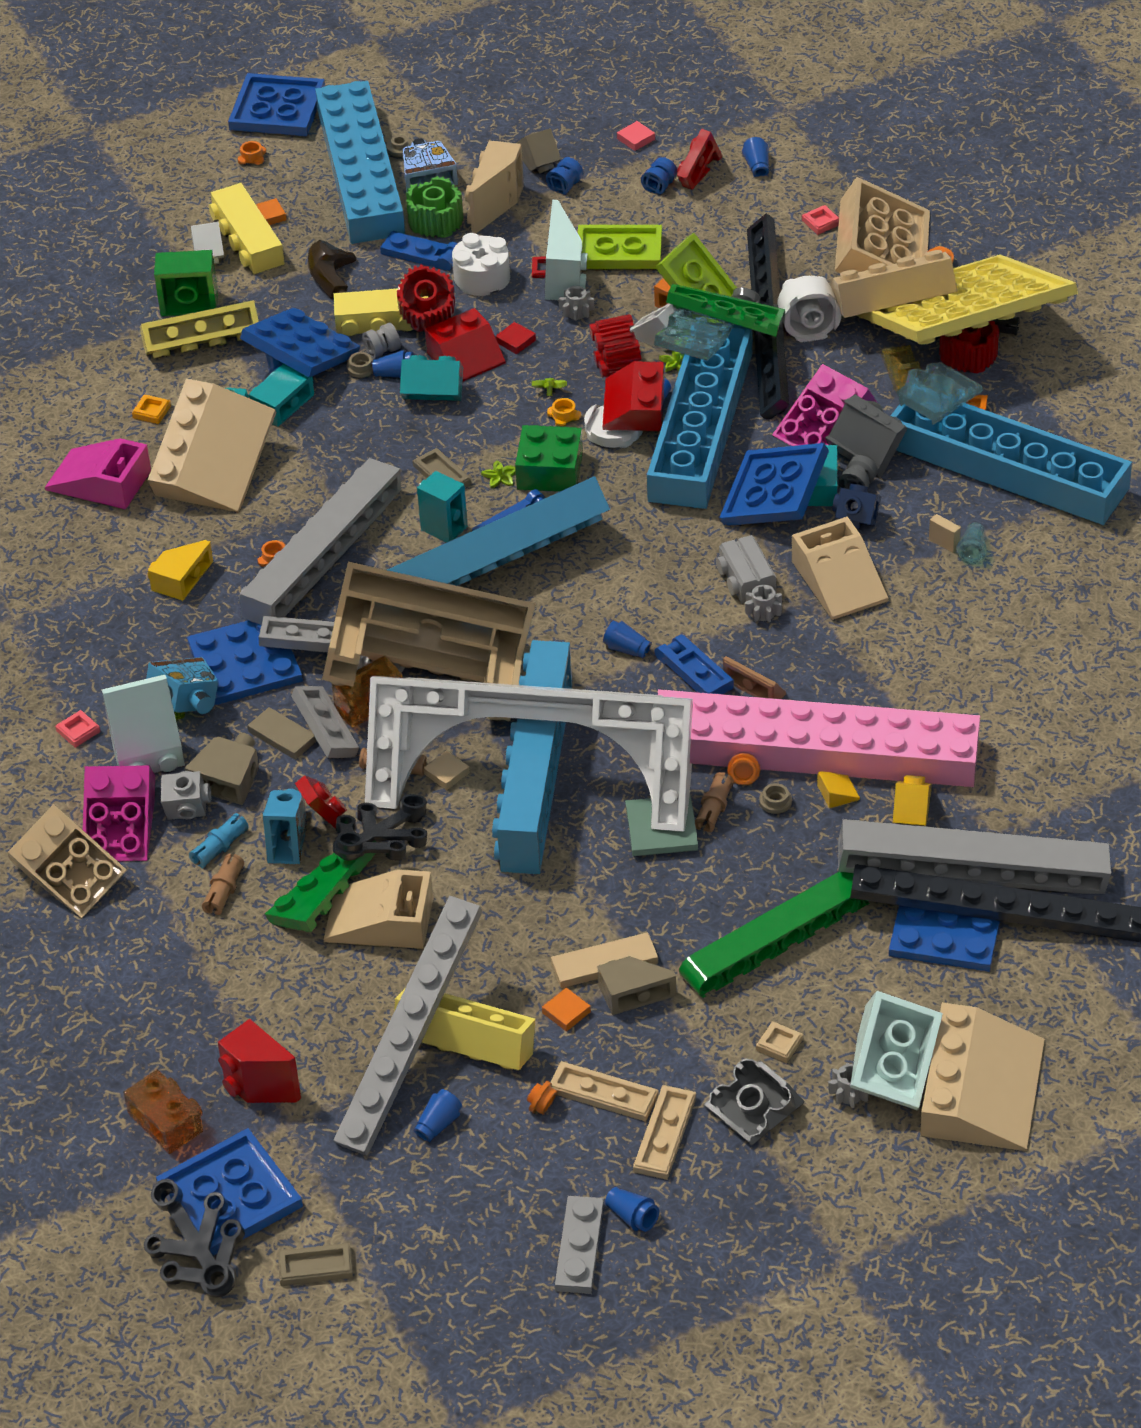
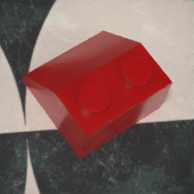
(468, 340)
(635, 397)
(258, 1066)

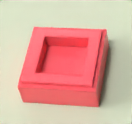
(636, 135)
(820, 219)
(78, 728)

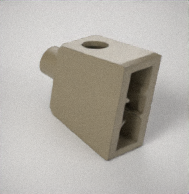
(228, 767)

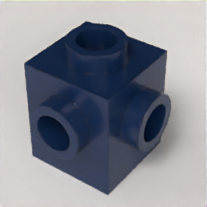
(867, 505)

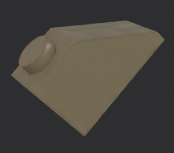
(540, 151)
(634, 983)

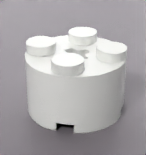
(481, 264)
(809, 308)

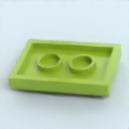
(621, 246)
(695, 268)

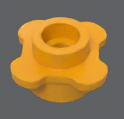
(563, 411)

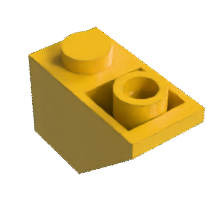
(912, 800)

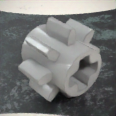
(576, 303)
(763, 603)
(841, 1087)

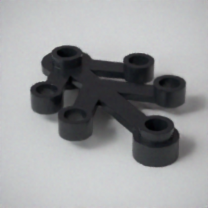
(353, 845)
(197, 1243)

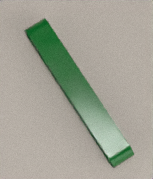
(770, 934)

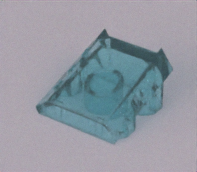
(937, 391)

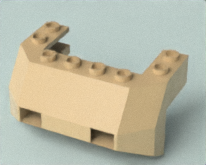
(426, 628)

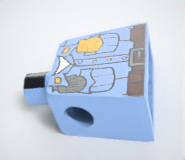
(427, 161)

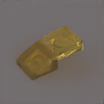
(898, 363)

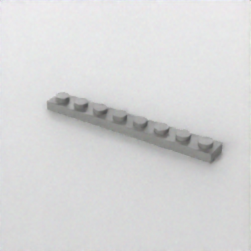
(408, 1026)

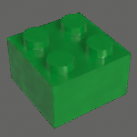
(185, 282)
(548, 458)

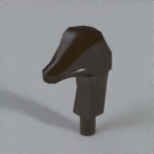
(322, 263)

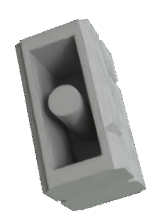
(744, 566)

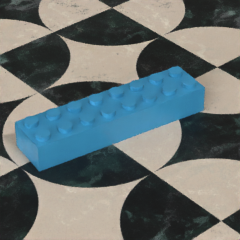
(359, 161)
(699, 424)
(1019, 459)
(510, 536)
(532, 767)

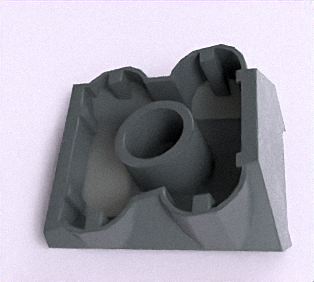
(866, 432)
(753, 1100)

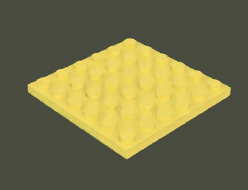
(984, 292)

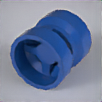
(659, 175)
(562, 179)

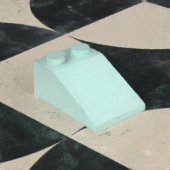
(563, 255)
(144, 724)
(894, 1049)

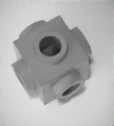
(184, 795)

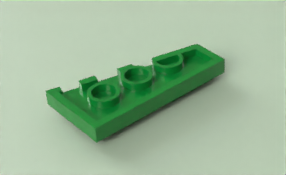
(730, 309)
(314, 893)

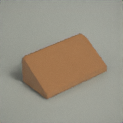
(751, 681)

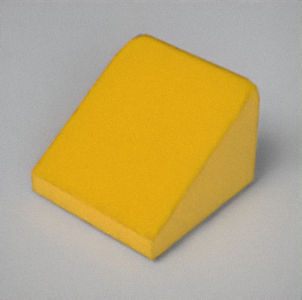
(836, 788)

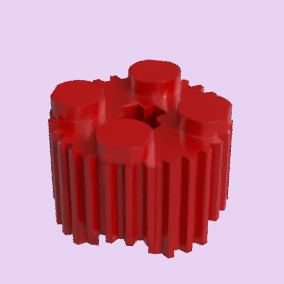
(428, 311)
(614, 344)
(971, 349)

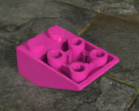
(819, 407)
(103, 472)
(119, 809)

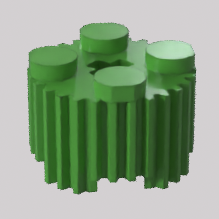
(434, 207)

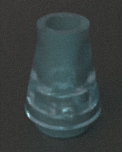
(972, 545)

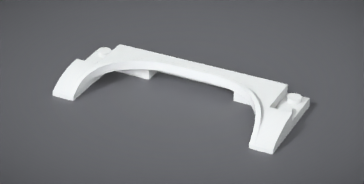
(416, 711)

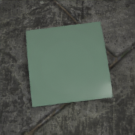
(655, 841)

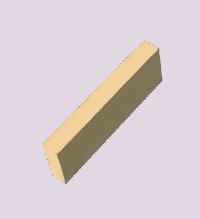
(582, 964)
(604, 1091)
(664, 1132)

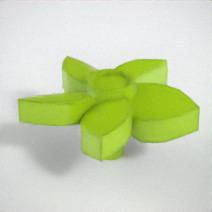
(672, 361)
(549, 383)
(499, 474)

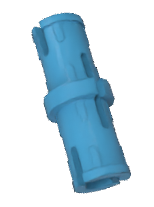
(219, 840)

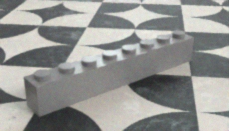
(320, 542)
(977, 856)

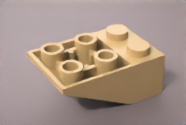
(494, 183)
(838, 568)
(66, 861)
(383, 911)

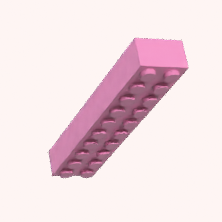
(834, 738)

